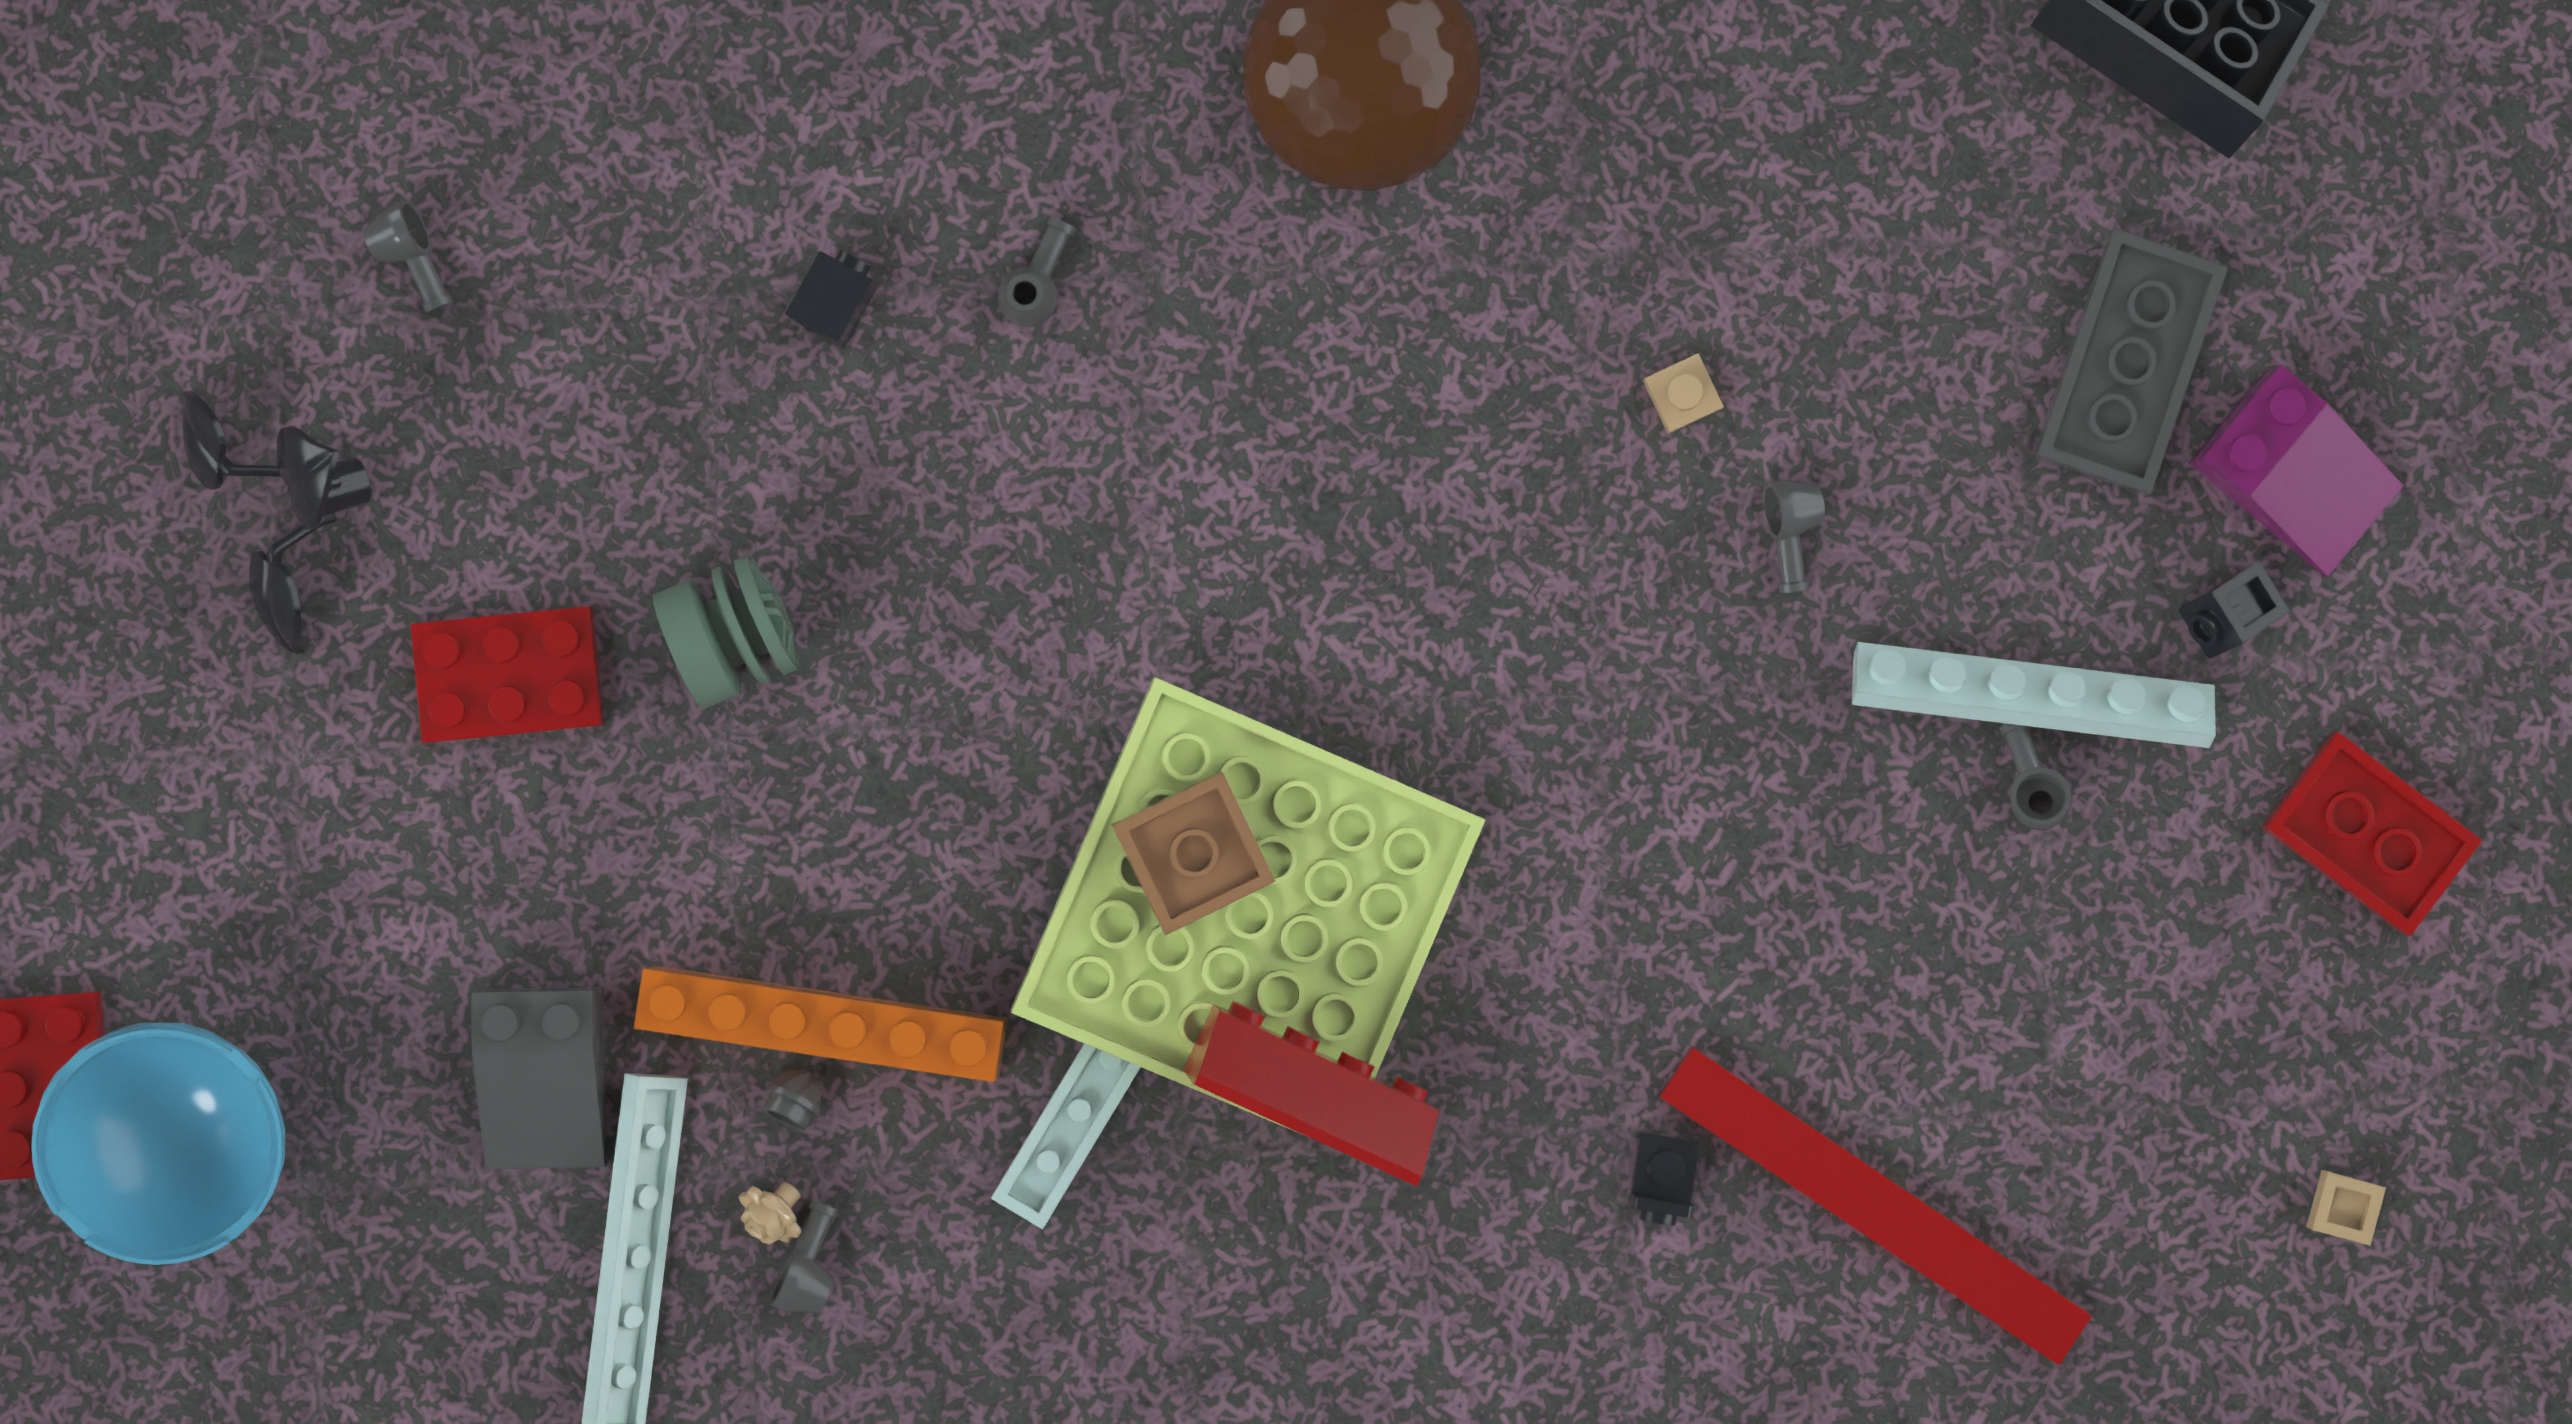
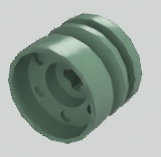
(726, 631)

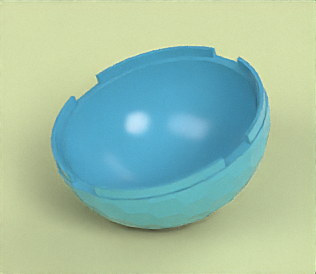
(158, 1143)

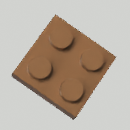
(1193, 852)

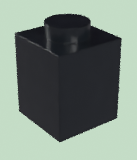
(833, 296)

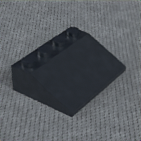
(2194, 61)

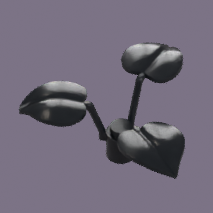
(316, 491)

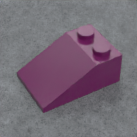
(2297, 469)

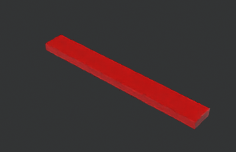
(1875, 1205)

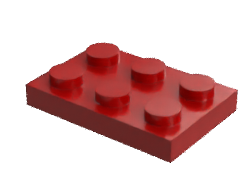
(507, 674)
(2371, 833)
(35, 1042)

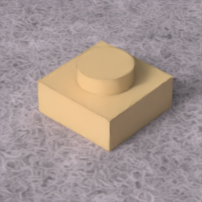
(1683, 393)
(2346, 1207)

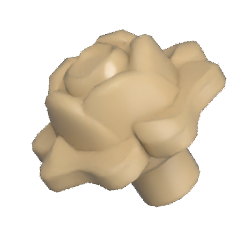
(770, 1214)

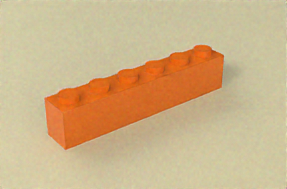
(820, 1023)

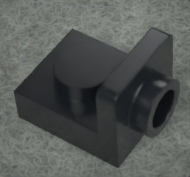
(2234, 610)
(1663, 1178)

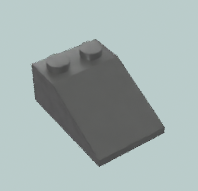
(540, 1076)

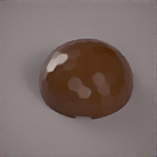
(1361, 86)

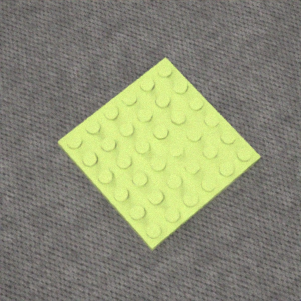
(1321, 949)

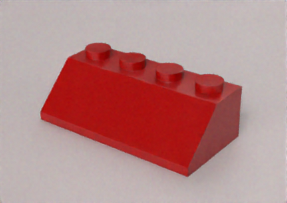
(1312, 1092)

